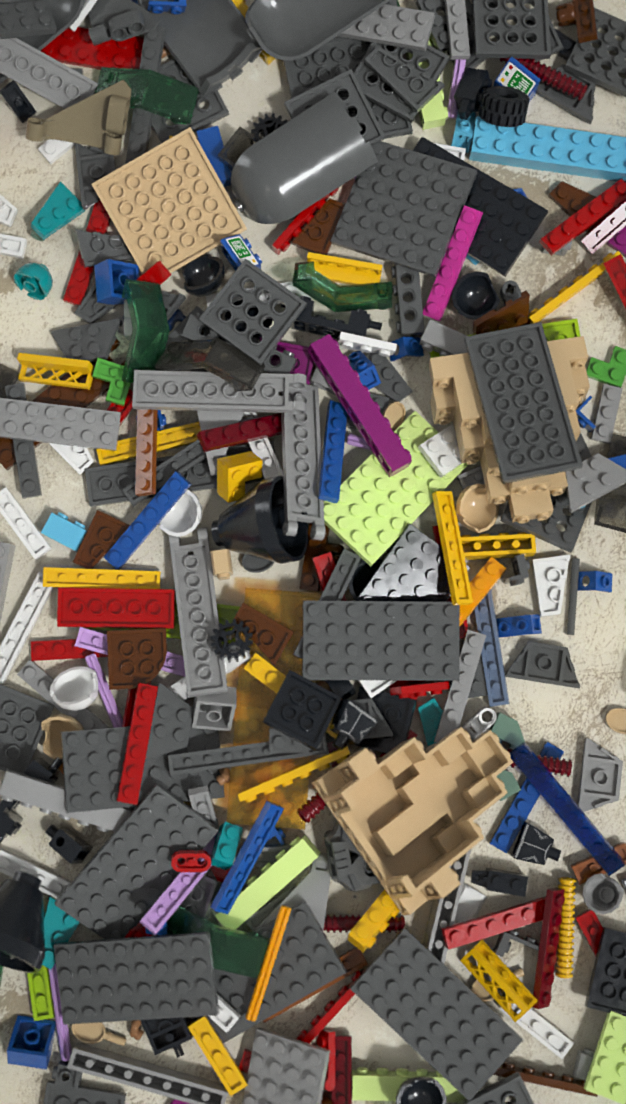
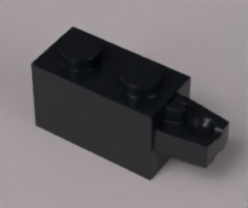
(470, 91)
(500, 881)

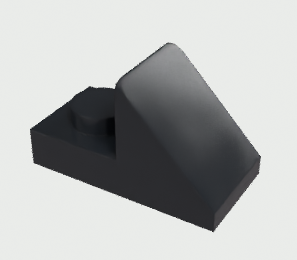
(17, 101)

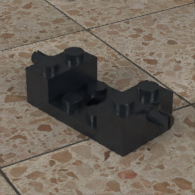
(319, 325)
(9, 819)
(167, 1034)

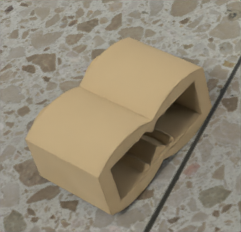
(221, 564)

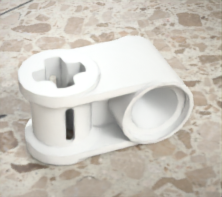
(478, 724)

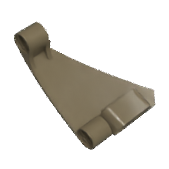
(92, 122)

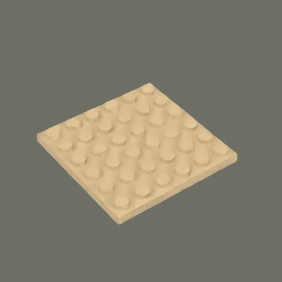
(169, 204)

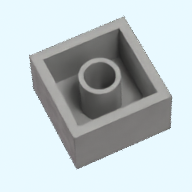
(215, 710)

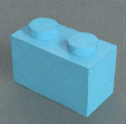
(63, 531)

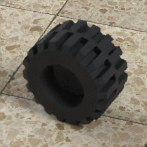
(504, 106)

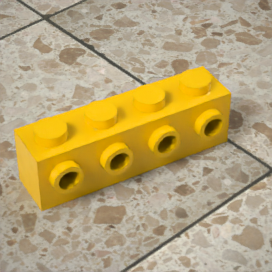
(498, 546)
(373, 922)

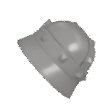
(602, 894)

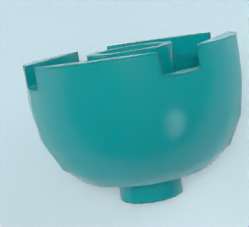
(34, 279)

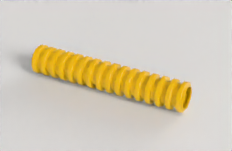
(566, 929)

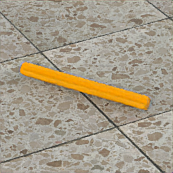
(268, 963)

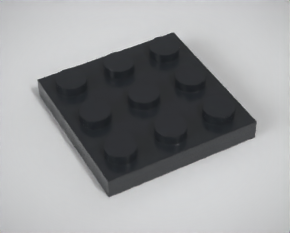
(302, 710)
(397, 714)

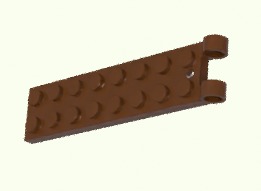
(60, 396)

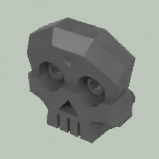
(347, 869)

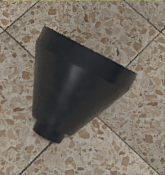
(256, 525)
(22, 923)

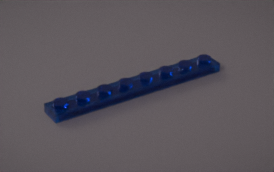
(567, 809)

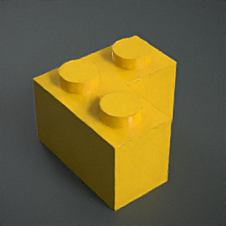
(234, 471)

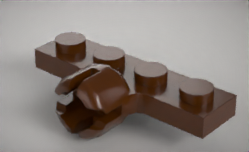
(579, 13)
(309, 578)

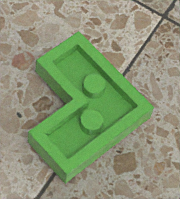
(112, 373)
(609, 373)

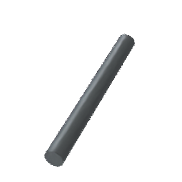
(573, 596)

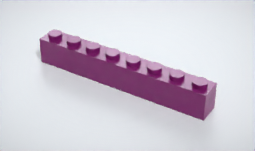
(359, 405)

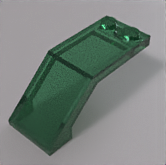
(154, 92)
(341, 297)
(149, 326)
(231, 948)

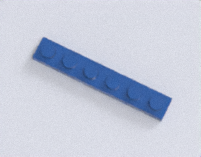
(333, 452)
(147, 520)
(520, 807)
(247, 857)

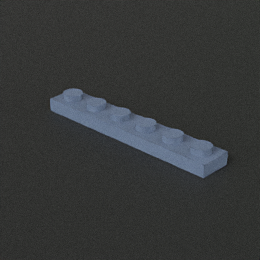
(491, 652)

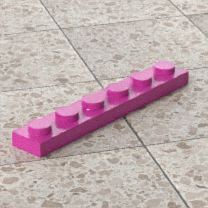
(452, 263)

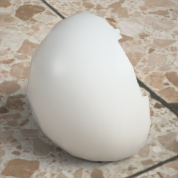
(183, 516)
(75, 688)

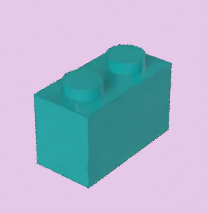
(226, 845)

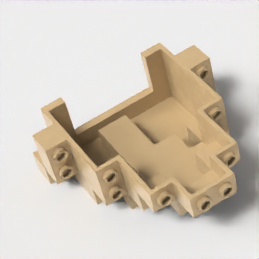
(458, 400)
(416, 809)

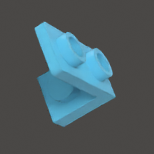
(464, 132)

